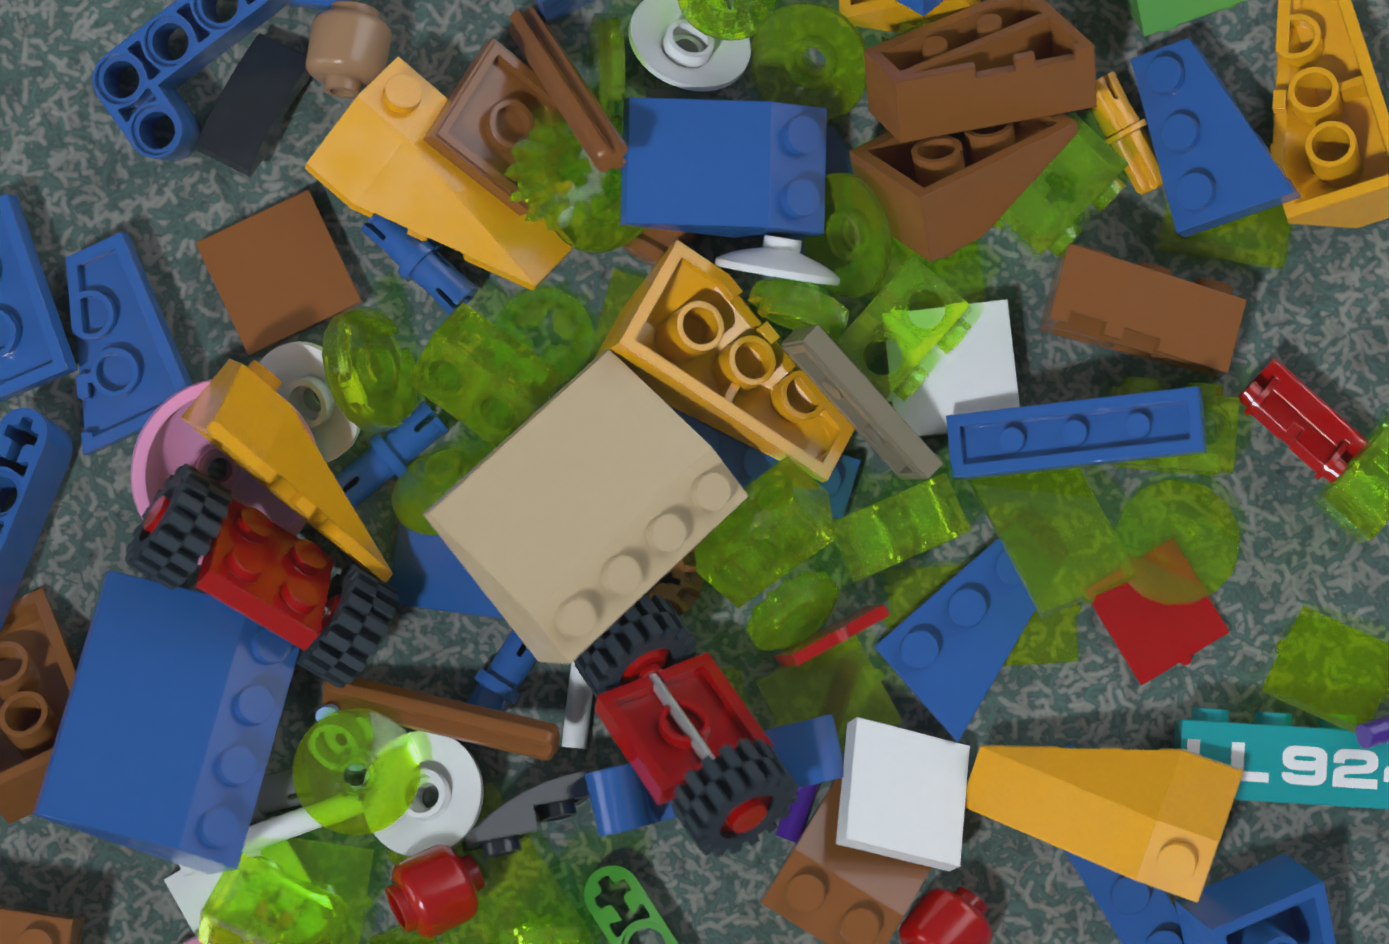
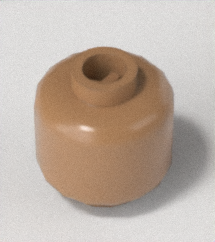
(347, 48)

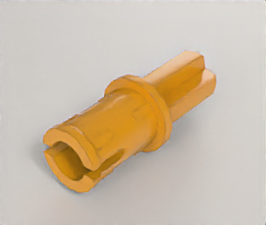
(1126, 134)

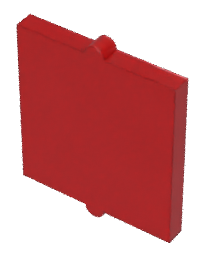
(1155, 634)
(832, 635)

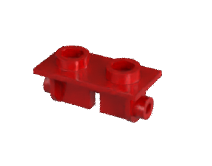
(1302, 421)

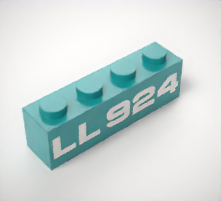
(1290, 761)

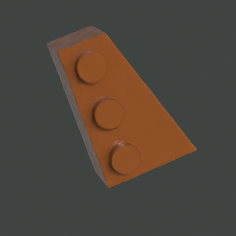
(980, 70)
(1143, 311)

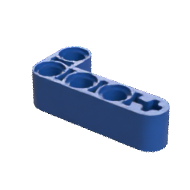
(162, 75)
(36, 490)
(805, 748)

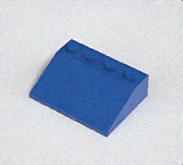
(168, 724)

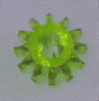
(548, 197)

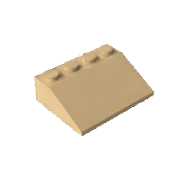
(584, 508)

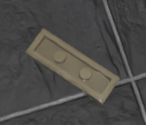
(861, 403)

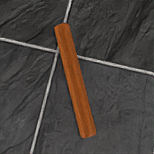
(568, 90)
(449, 717)

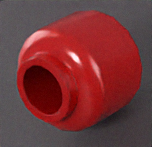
(434, 891)
(947, 919)

